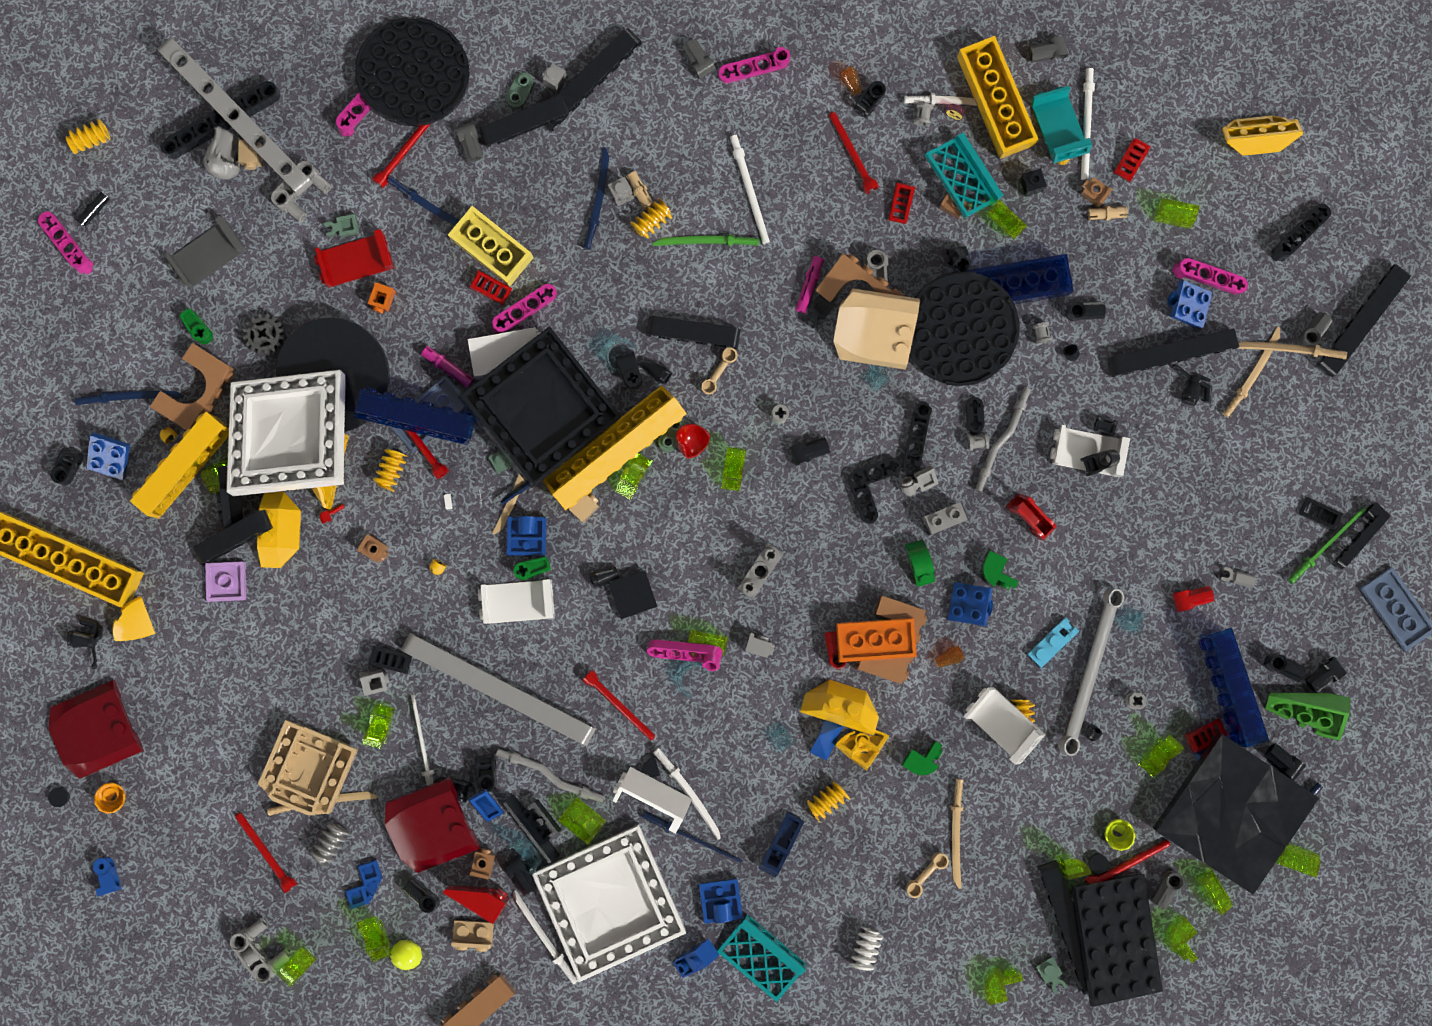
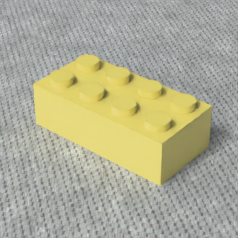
(490, 246)

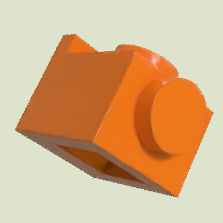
(378, 292)

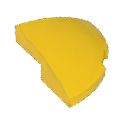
(133, 622)
(853, 745)

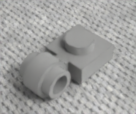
(923, 480)

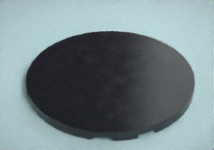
(412, 71)
(964, 328)
(342, 346)

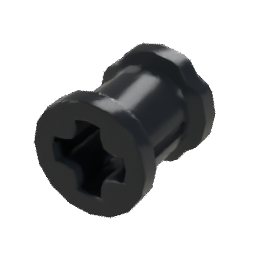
(1105, 425)

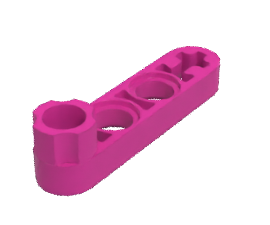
(753, 64)
(343, 117)
(61, 243)
(1211, 279)
(522, 306)
(708, 654)

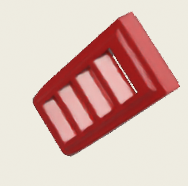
(1139, 145)
(910, 189)
(473, 286)
(1192, 741)

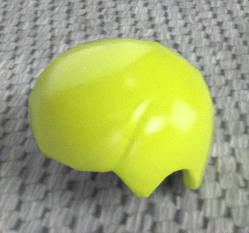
(1121, 842)
(406, 955)

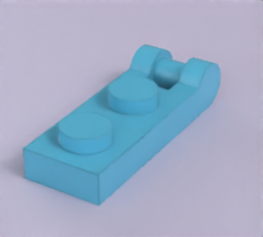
(1052, 643)

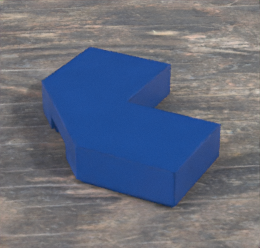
(371, 878)

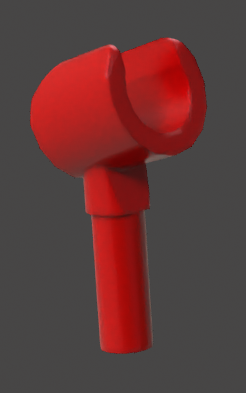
(325, 516)

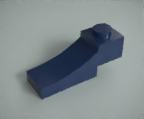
(781, 845)

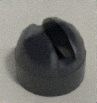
(1071, 352)
(1094, 735)

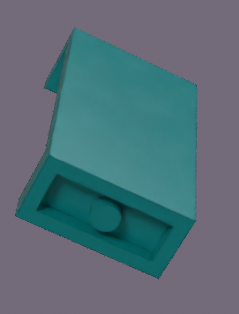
(1059, 125)

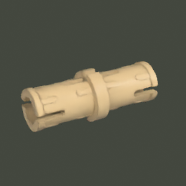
(639, 190)
(1107, 213)

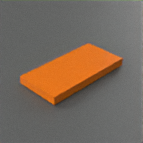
(876, 640)

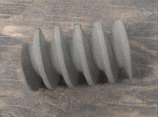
(328, 845)

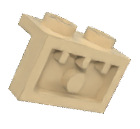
(472, 935)

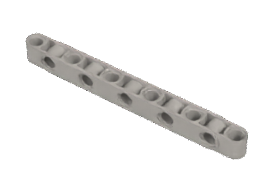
(226, 108)

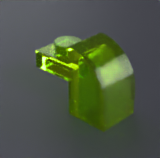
(733, 469)
(632, 476)
(379, 726)
(1159, 755)
(1177, 935)
(375, 937)
(296, 966)
(994, 984)

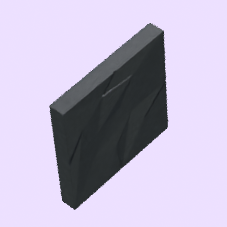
(539, 407)
(1235, 813)

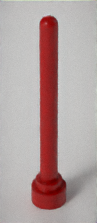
(382, 177)
(868, 182)
(439, 469)
(592, 680)
(1129, 863)
(286, 882)

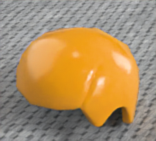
(105, 794)

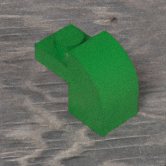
(920, 562)
(992, 571)
(923, 764)

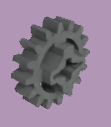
(258, 342)

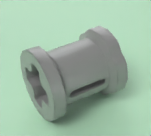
(923, 114)
(1042, 333)
(784, 409)
(978, 441)
(1129, 700)

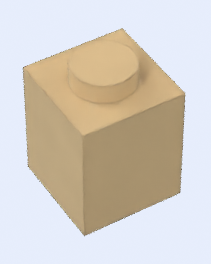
(248, 156)
(585, 507)

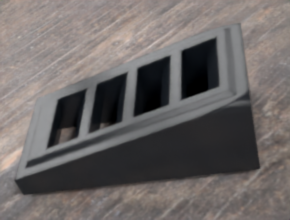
(1337, 514)
(373, 657)

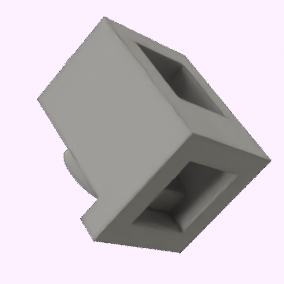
(554, 77)
(621, 191)
(759, 646)
(374, 687)

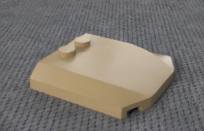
(876, 328)
(306, 769)

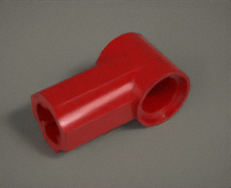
(1189, 598)
(832, 649)

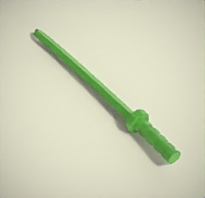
(707, 240)
(1309, 562)

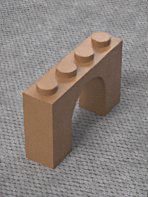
(847, 270)
(216, 376)
(895, 668)

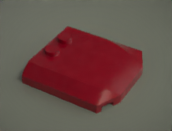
(93, 730)
(429, 826)

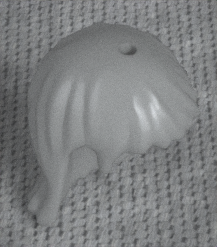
(222, 154)

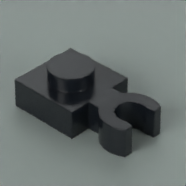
(821, 308)

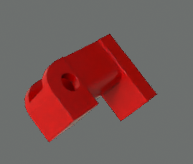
(1026, 508)

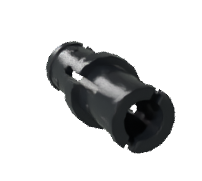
(92, 209)

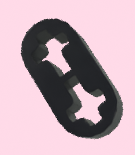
(979, 415)

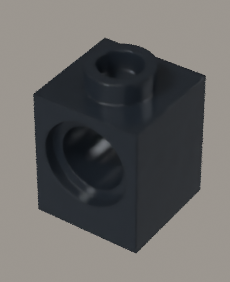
(1033, 182)

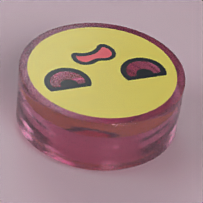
(955, 111)

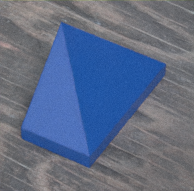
(826, 739)
(486, 805)

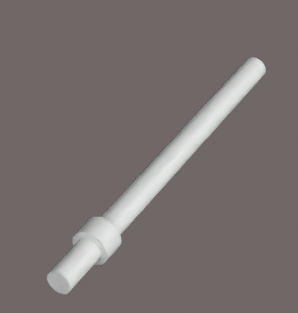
(1088, 88)
(739, 154)

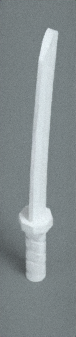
(932, 99)
(674, 772)
(427, 773)
(558, 958)

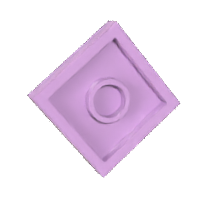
(225, 581)

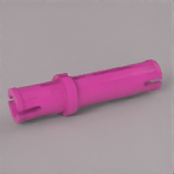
(812, 277)
(451, 369)

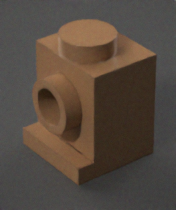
(1095, 198)
(949, 208)
(382, 549)
(483, 872)

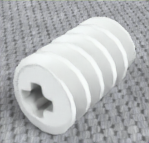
(867, 949)

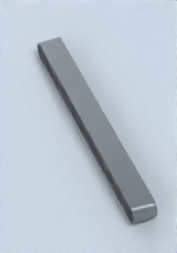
(498, 689)

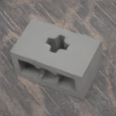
(944, 518)

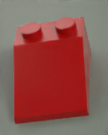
(481, 900)

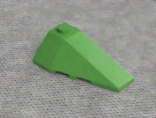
(1322, 711)

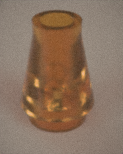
(851, 80)
(950, 657)

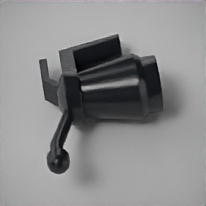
(1192, 391)
(81, 639)

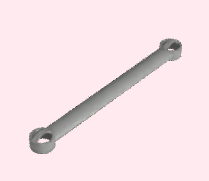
(1091, 671)

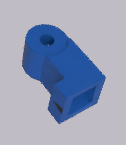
(107, 876)

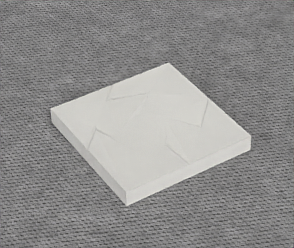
(286, 433)
(609, 902)

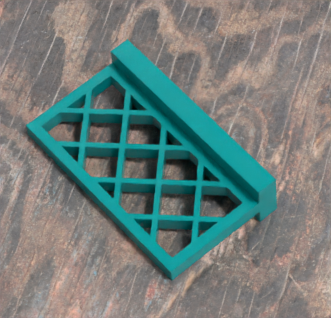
(974, 169)
(775, 949)

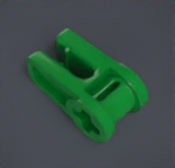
(196, 325)
(535, 567)

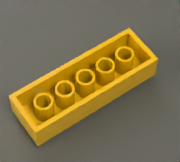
(997, 97)
(181, 465)

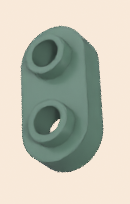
(520, 90)
(670, 434)

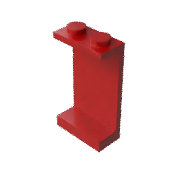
(354, 260)

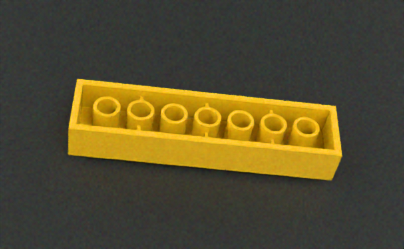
(614, 447)
(67, 561)

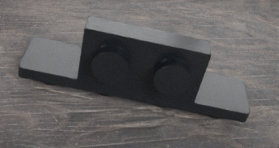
(231, 505)
(536, 824)

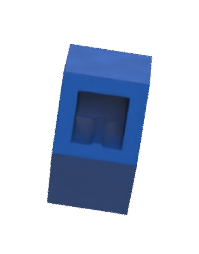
(696, 958)

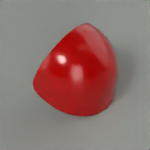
(692, 440)

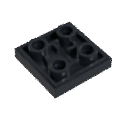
(633, 594)

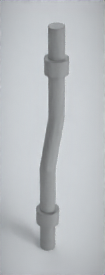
(985, 471)
(516, 758)

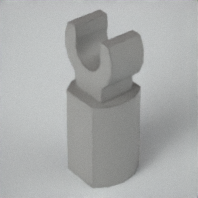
(1238, 578)

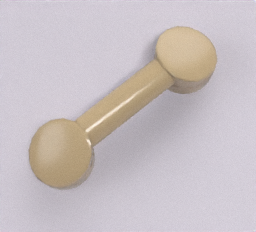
(728, 356)
(914, 887)

